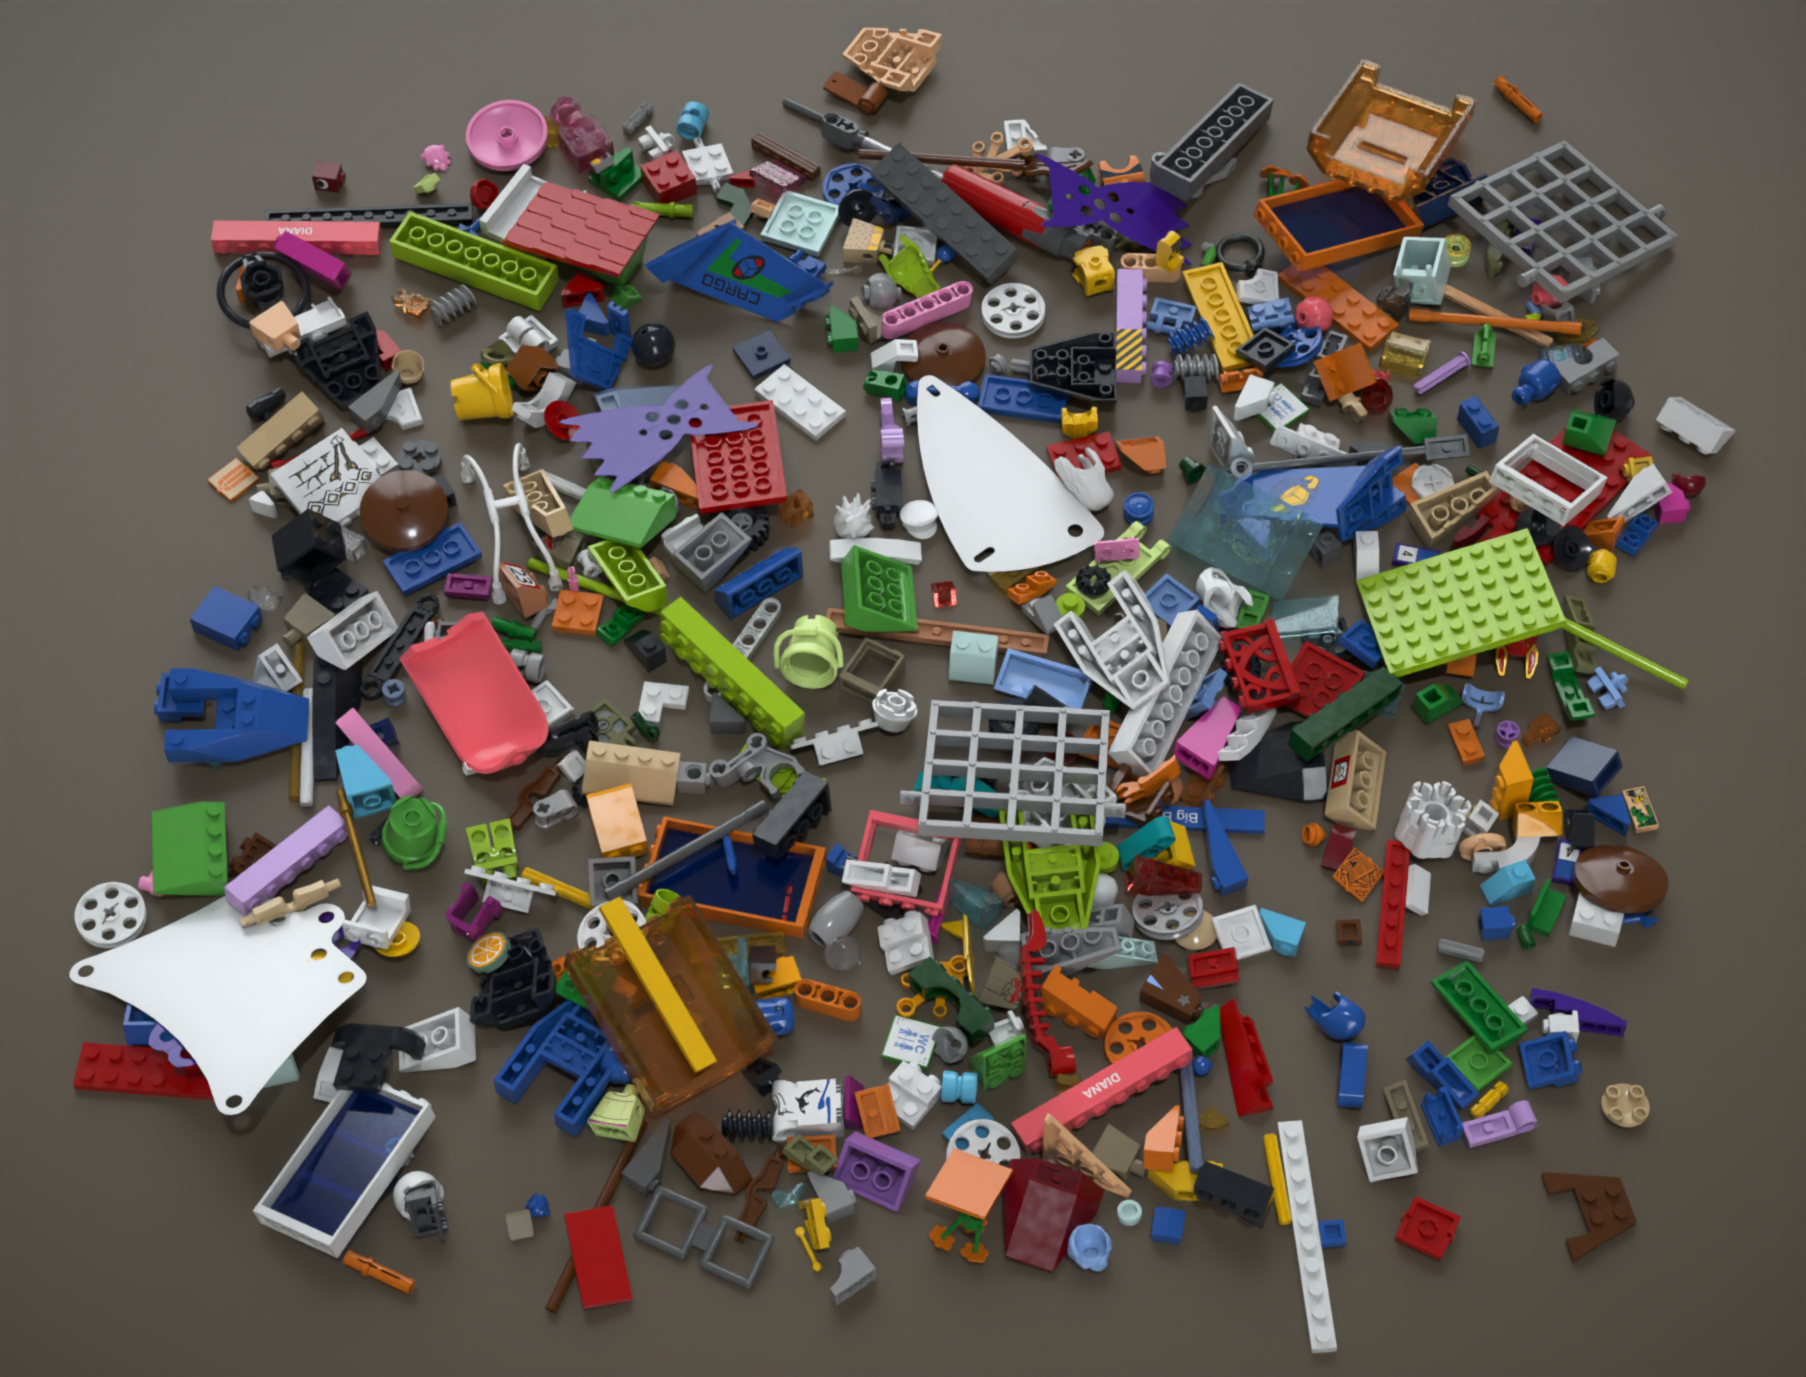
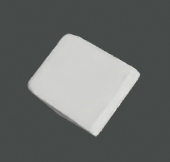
(263, 505)

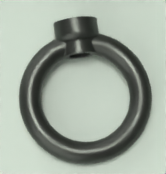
(1251, 264)

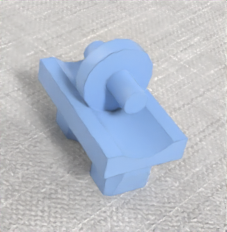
(1612, 696)

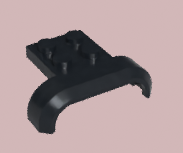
(369, 1052)

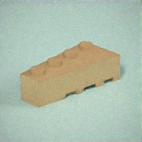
(281, 432)
(543, 502)
(1449, 508)

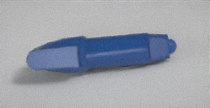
(731, 860)

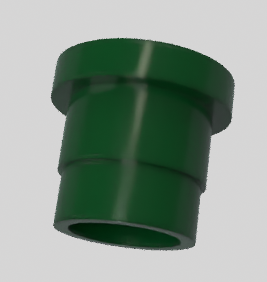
(1192, 469)

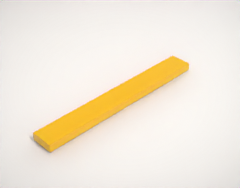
(657, 985)

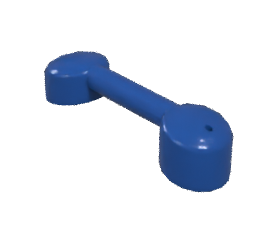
(967, 389)

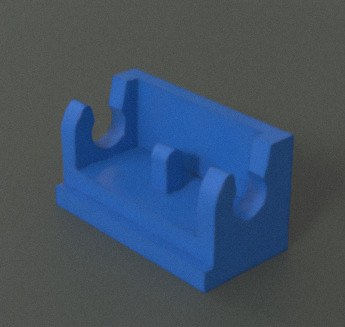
(1442, 1117)

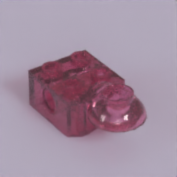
(580, 135)

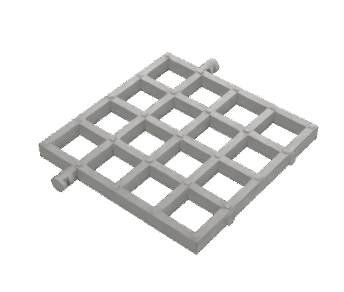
(1563, 220)
(1014, 772)

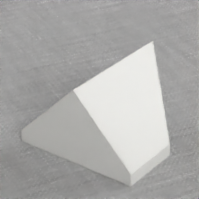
(275, 670)

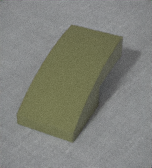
(812, 1158)

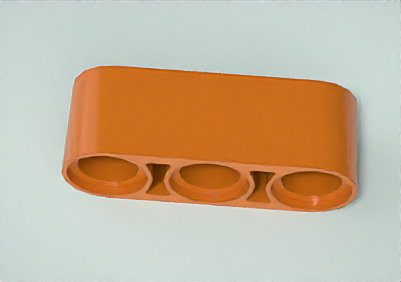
(834, 1008)

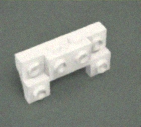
(315, 324)

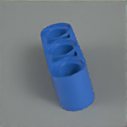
(1352, 1075)

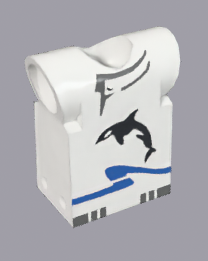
(807, 1108)

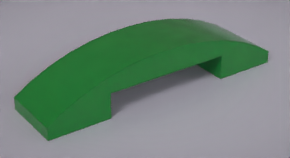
(1567, 687)

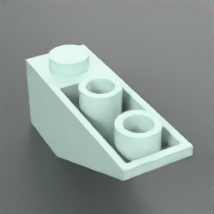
(1134, 953)

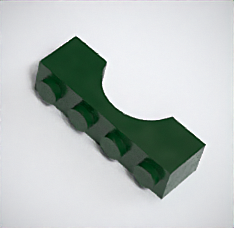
(933, 981)

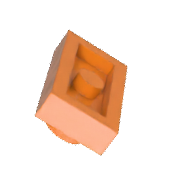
(1466, 742)

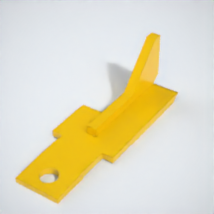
(962, 930)

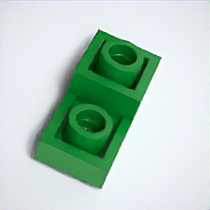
(621, 624)

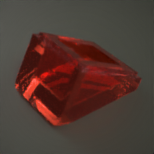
(943, 593)

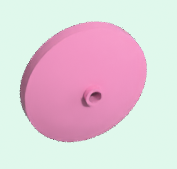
(507, 135)

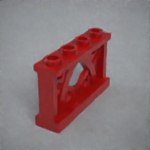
(1270, 641)

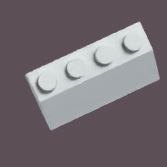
(354, 631)

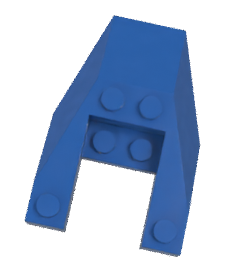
(248, 718)
(571, 1042)

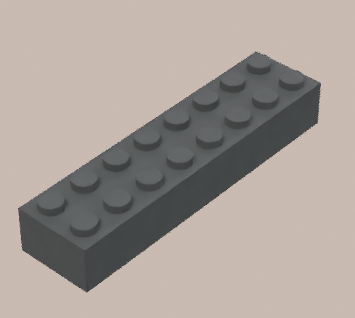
(1212, 141)
(944, 214)

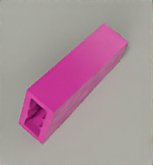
(313, 260)
(1201, 743)

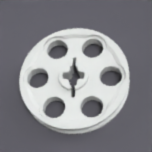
(1010, 318)
(113, 923)
(602, 932)
(978, 1145)

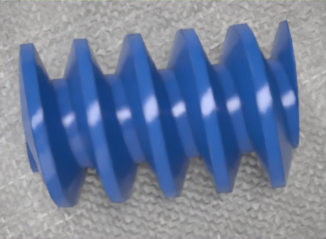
(1190, 336)

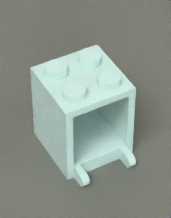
(1423, 254)

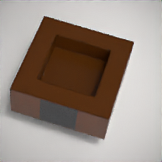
(1348, 932)

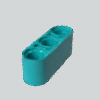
(1147, 841)

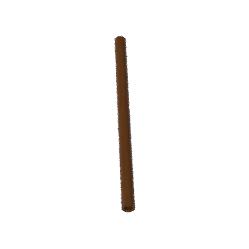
(603, 1201)

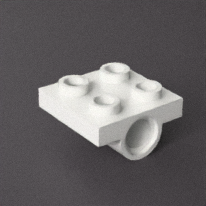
(528, 332)

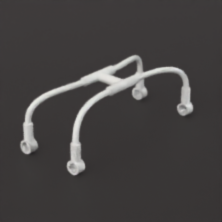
(521, 463)

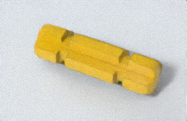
(1489, 1100)

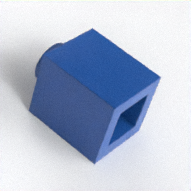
(1495, 923)

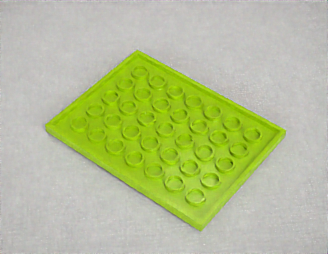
(1460, 603)

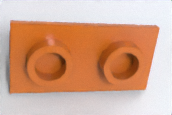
(1236, 380)

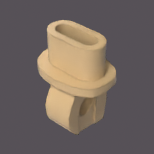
(1353, 406)

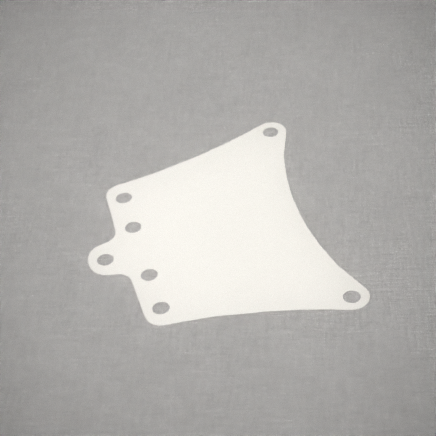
(230, 990)

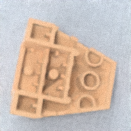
(895, 58)

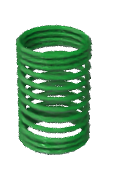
(1533, 942)

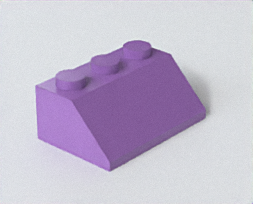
(876, 1170)

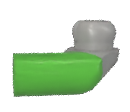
(1210, 253)

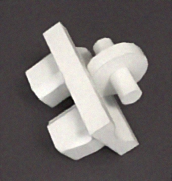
(659, 143)

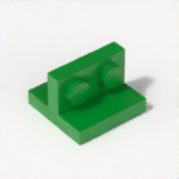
(618, 178)

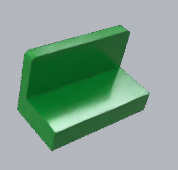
(1546, 910)

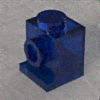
(385, 727)

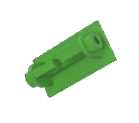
(1484, 347)

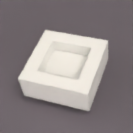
(573, 766)
(1523, 1010)

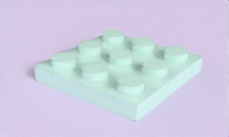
(801, 223)

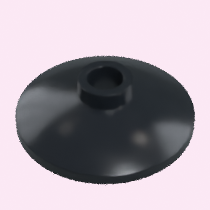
(864, 210)
(1578, 546)

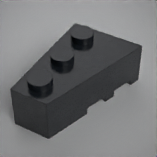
(1234, 1193)

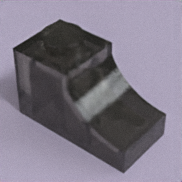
(1395, 300)

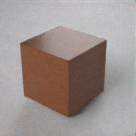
(531, 367)

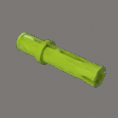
(669, 209)

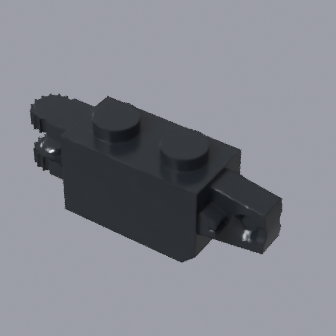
(888, 494)

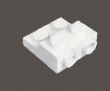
(905, 941)
(913, 1093)

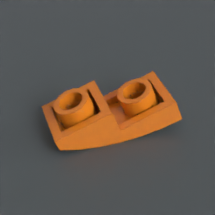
(1035, 586)

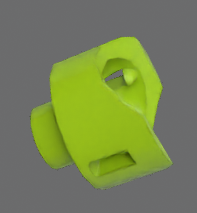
(1071, 602)
(1109, 858)

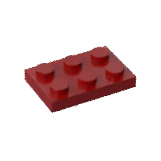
(1100, 443)

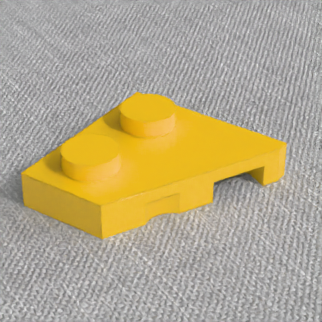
(815, 1225)

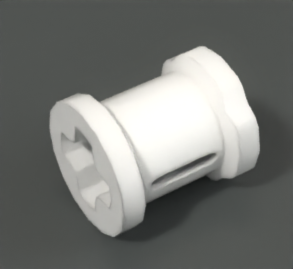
(589, 564)

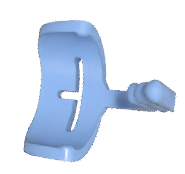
(1494, 698)

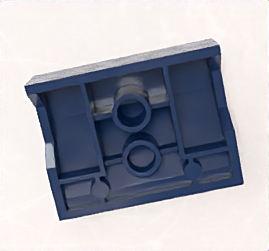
(1433, 202)

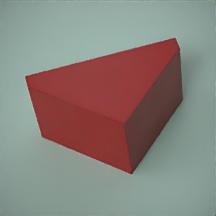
(578, 288)

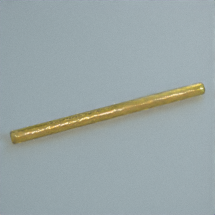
(295, 750)

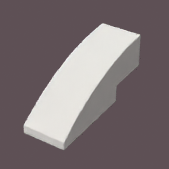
(881, 877)

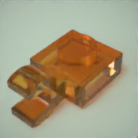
(1541, 728)

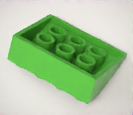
(624, 516)
(877, 592)
(189, 850)

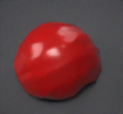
(483, 194)

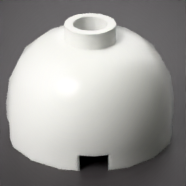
(413, 1183)

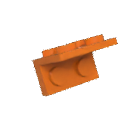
(1344, 371)

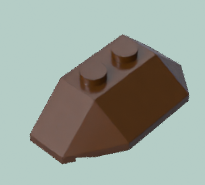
(708, 1157)

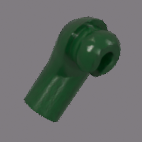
(644, 727)

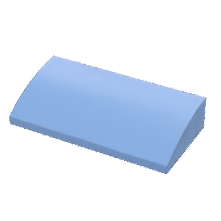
(1023, 671)

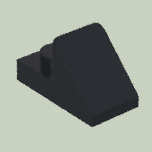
(1580, 829)
(762, 1075)

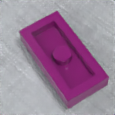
(468, 586)

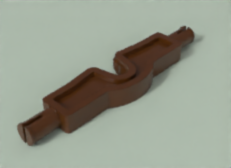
(540, 788)
(766, 1182)

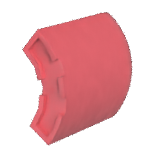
(478, 695)

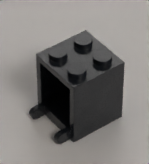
(308, 547)

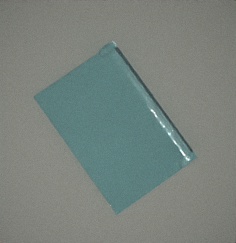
(1306, 616)

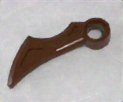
(1039, 168)

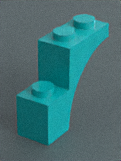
(959, 784)

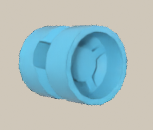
(692, 120)
(959, 1087)

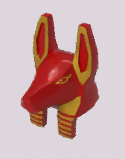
(1524, 648)

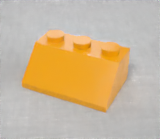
(1511, 783)

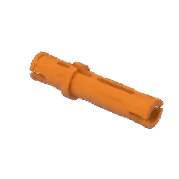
(1512, 93)
(371, 1268)

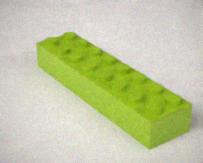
(474, 261)
(731, 674)

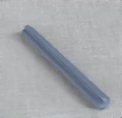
(1191, 1118)

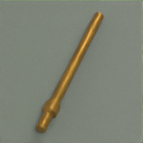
(346, 811)

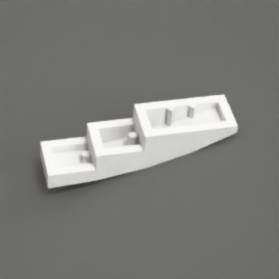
(897, 549)
(1248, 734)

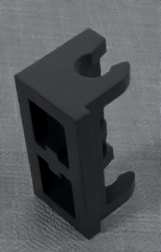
(761, 959)

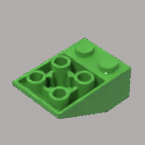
(1000, 1062)

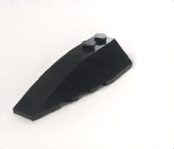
(333, 696)

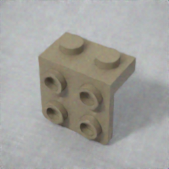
(867, 319)

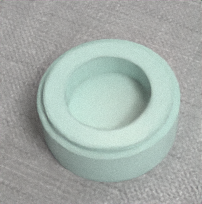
(1129, 1212)

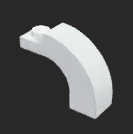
(555, 388)
(1523, 849)

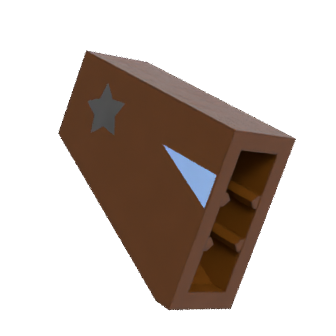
(1171, 992)

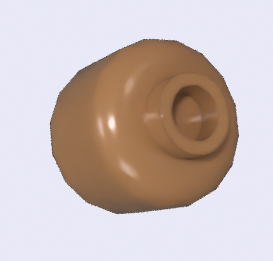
(1003, 888)

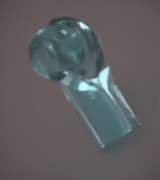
(789, 1198)

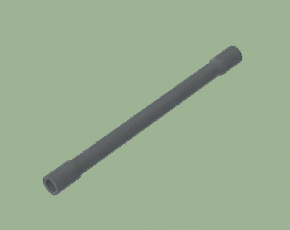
(748, 815)

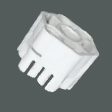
(1432, 820)

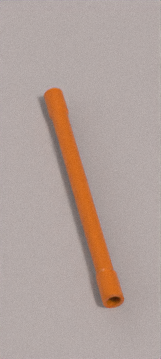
(1563, 327)

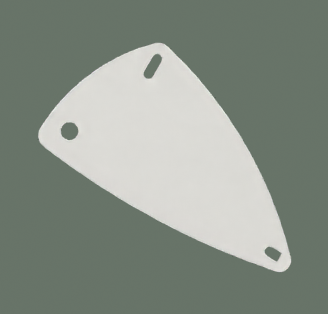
(994, 488)

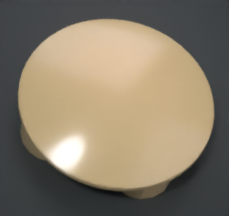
(1201, 937)
(1625, 1105)

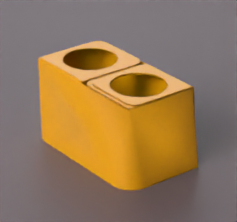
(1537, 819)

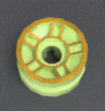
(1458, 249)

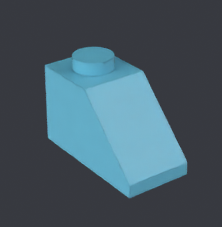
(1508, 883)
(1283, 932)

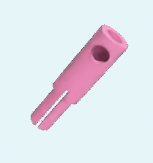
(573, 580)

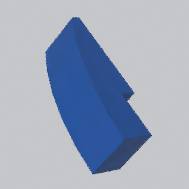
(1442, 1072)

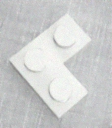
(659, 696)

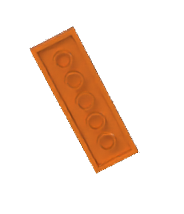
(1351, 310)

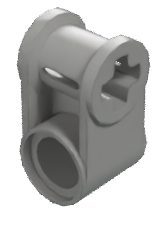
(1066, 155)
(555, 808)

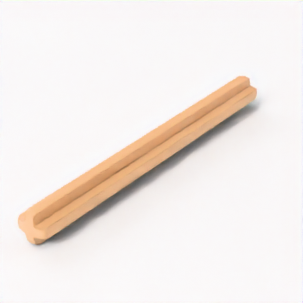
(1483, 309)

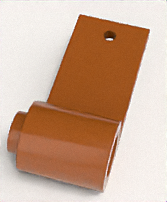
(856, 94)

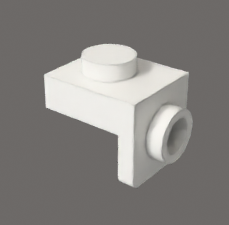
(1006, 1028)

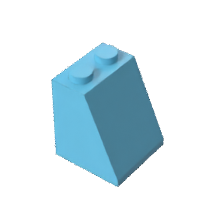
(364, 782)

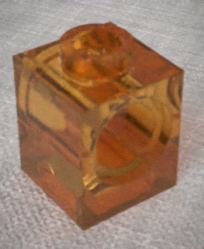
(802, 508)

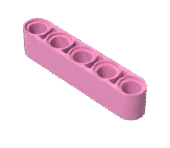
(926, 310)
(361, 734)

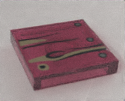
(777, 175)

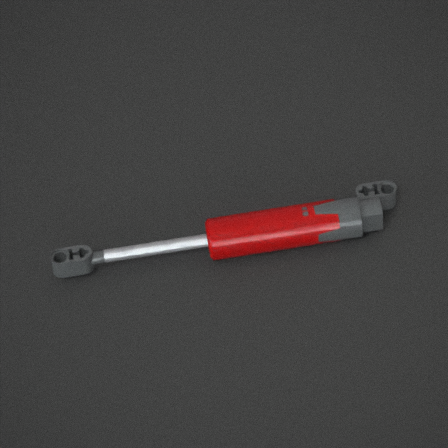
(991, 201)

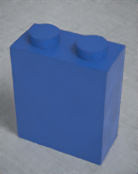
(226, 618)

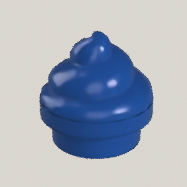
(538, 1206)

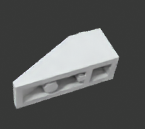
(1641, 493)

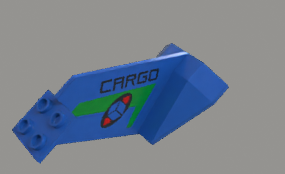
(740, 272)

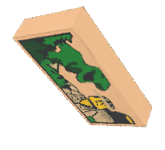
(1640, 810)

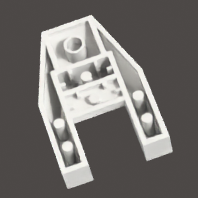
(1126, 657)

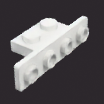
(1308, 443)
(836, 745)
(510, 893)

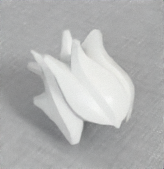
(853, 519)

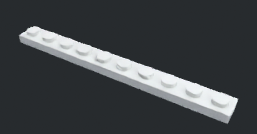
(1306, 1237)

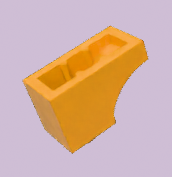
(783, 981)

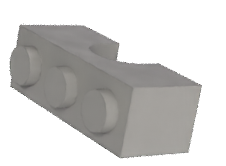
(1600, 359)

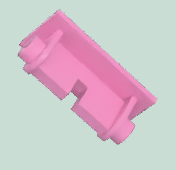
(1116, 550)

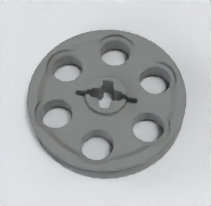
(1165, 918)

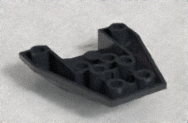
(1077, 367)
(1279, 771)

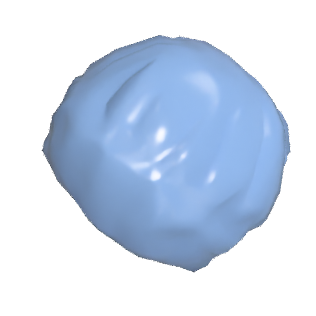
(1089, 1247)

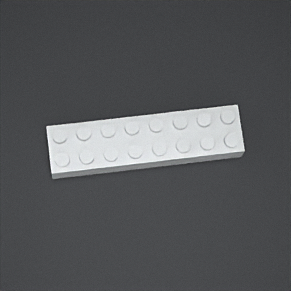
(1153, 726)

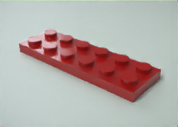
(138, 1072)

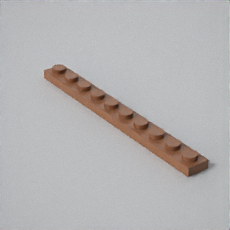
(941, 634)

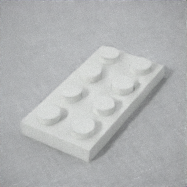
(800, 402)

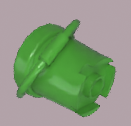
(412, 832)

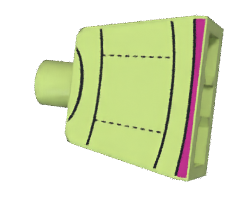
(618, 1115)

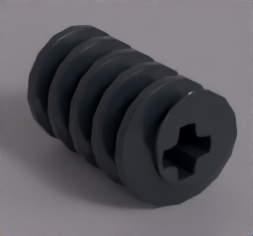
(747, 1125)

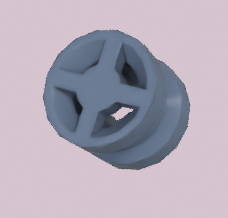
(397, 698)

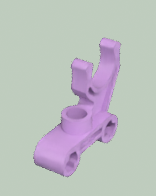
(890, 435)

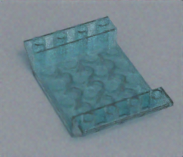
(1245, 532)

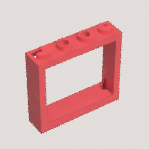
(907, 825)

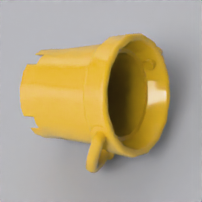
(483, 394)

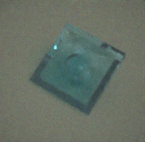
(975, 902)

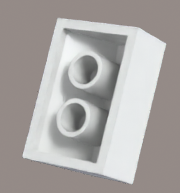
(1694, 425)

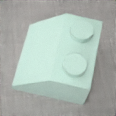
(973, 658)

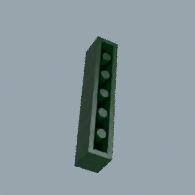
(1344, 713)

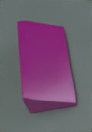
(851, 1111)

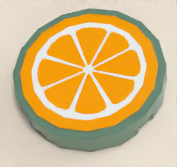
(488, 952)

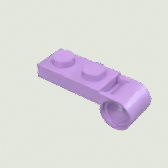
(1498, 1126)

